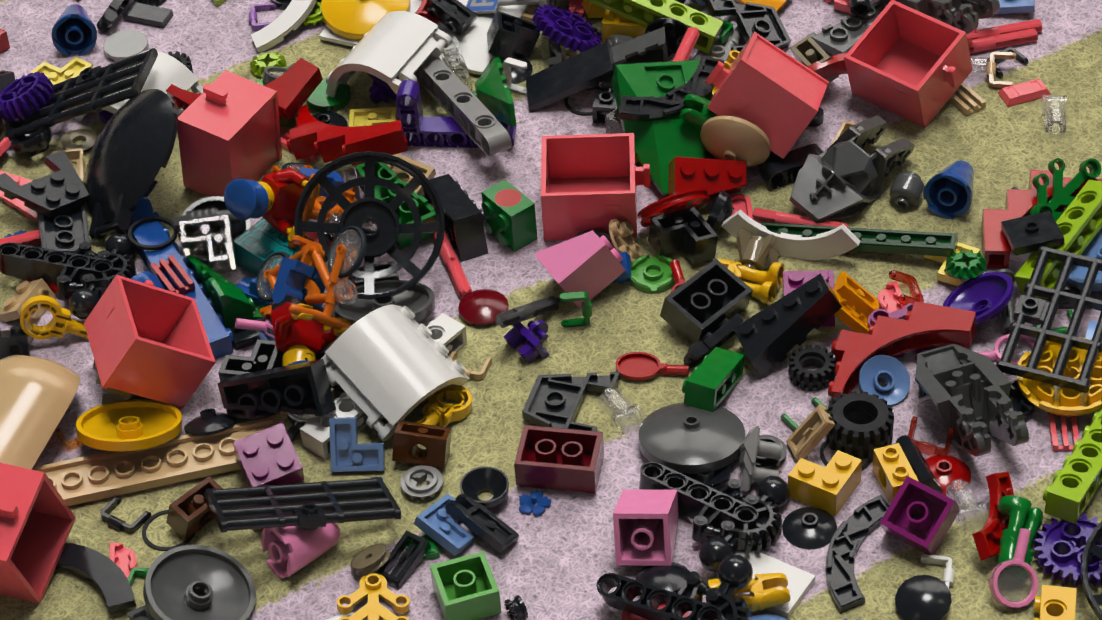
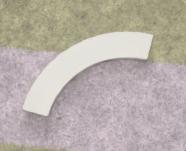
(289, 20)
(795, 246)

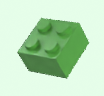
(466, 588)

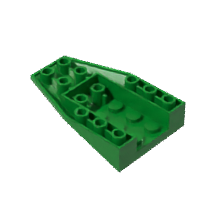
(662, 139)

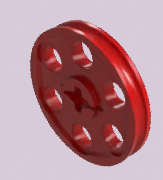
(673, 203)

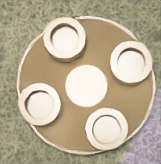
(623, 240)

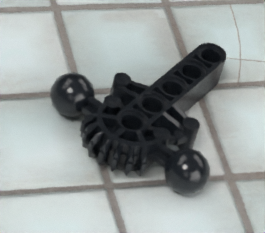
(76, 272)
(739, 520)
(733, 573)

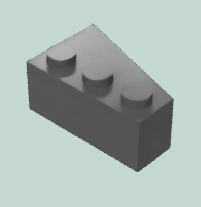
(642, 49)

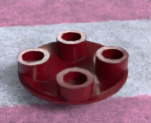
(482, 307)

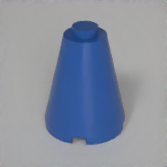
(74, 32)
(950, 190)

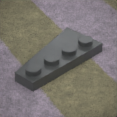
(844, 35)

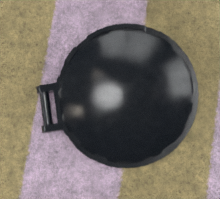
(128, 160)

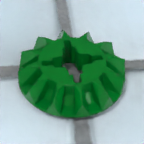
(957, 268)

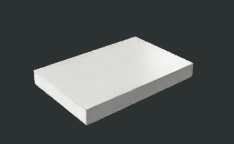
(798, 580)

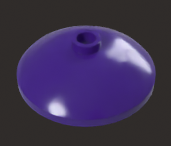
(984, 295)

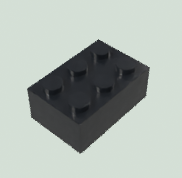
(705, 301)

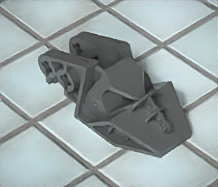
(957, 13)
(845, 176)
(970, 397)

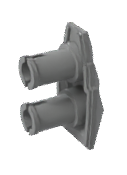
(749, 450)

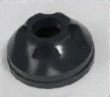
(33, 143)
(721, 211)
(485, 480)

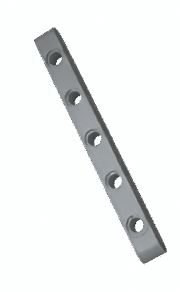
(463, 106)

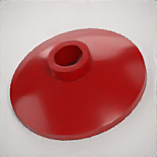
(948, 469)

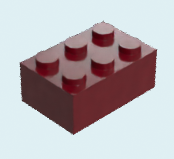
(559, 459)

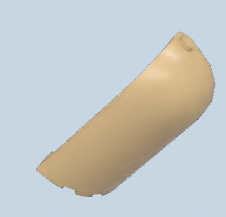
(32, 403)

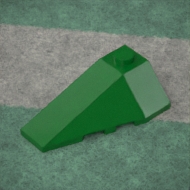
(494, 93)
(226, 296)

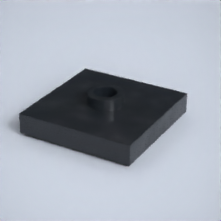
(1031, 232)

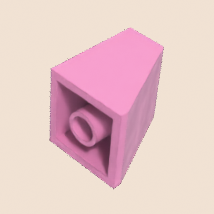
(583, 264)
(645, 527)

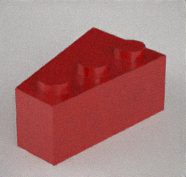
(711, 174)

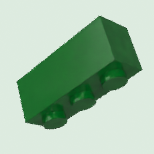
(713, 379)

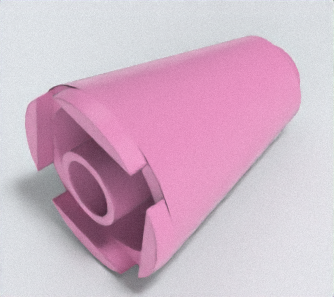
(295, 548)

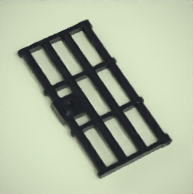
(89, 80)
(1042, 313)
(302, 504)

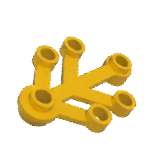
(373, 587)

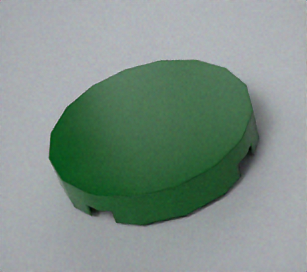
(322, 102)

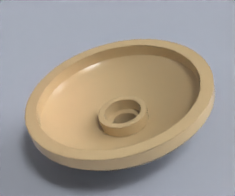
(735, 140)

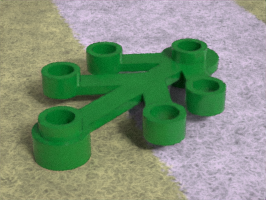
(1061, 194)

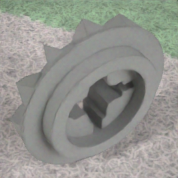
(418, 475)

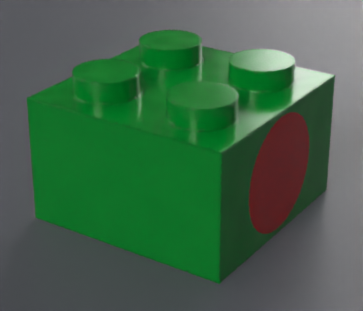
(509, 215)

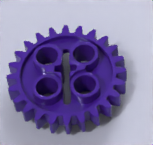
(566, 28)
(1061, 548)

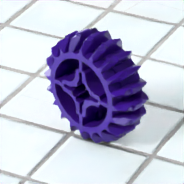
(25, 97)

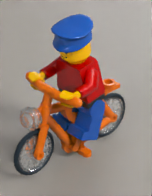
(278, 196)
(298, 288)

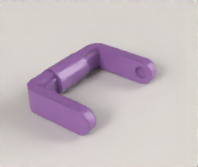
(253, 19)

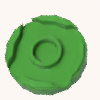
(652, 280)

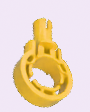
(57, 327)
(437, 412)

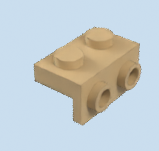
(24, 292)

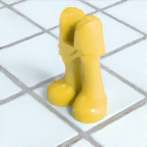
(770, 280)
(764, 590)

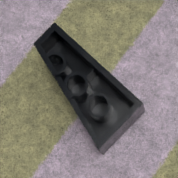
(461, 217)
(786, 323)
(289, 388)

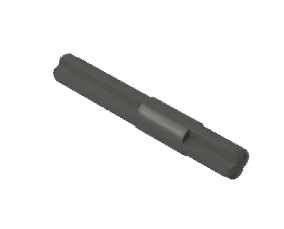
(527, 311)

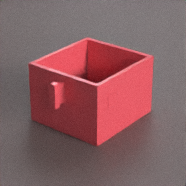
(908, 63)
(768, 91)
(229, 134)
(589, 183)
(149, 342)
(32, 532)

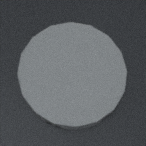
(125, 45)

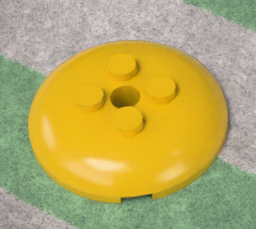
(1060, 399)

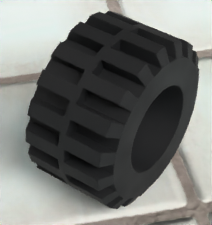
(860, 424)

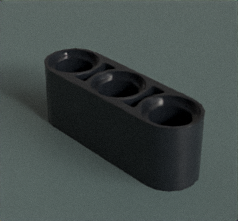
(784, 171)

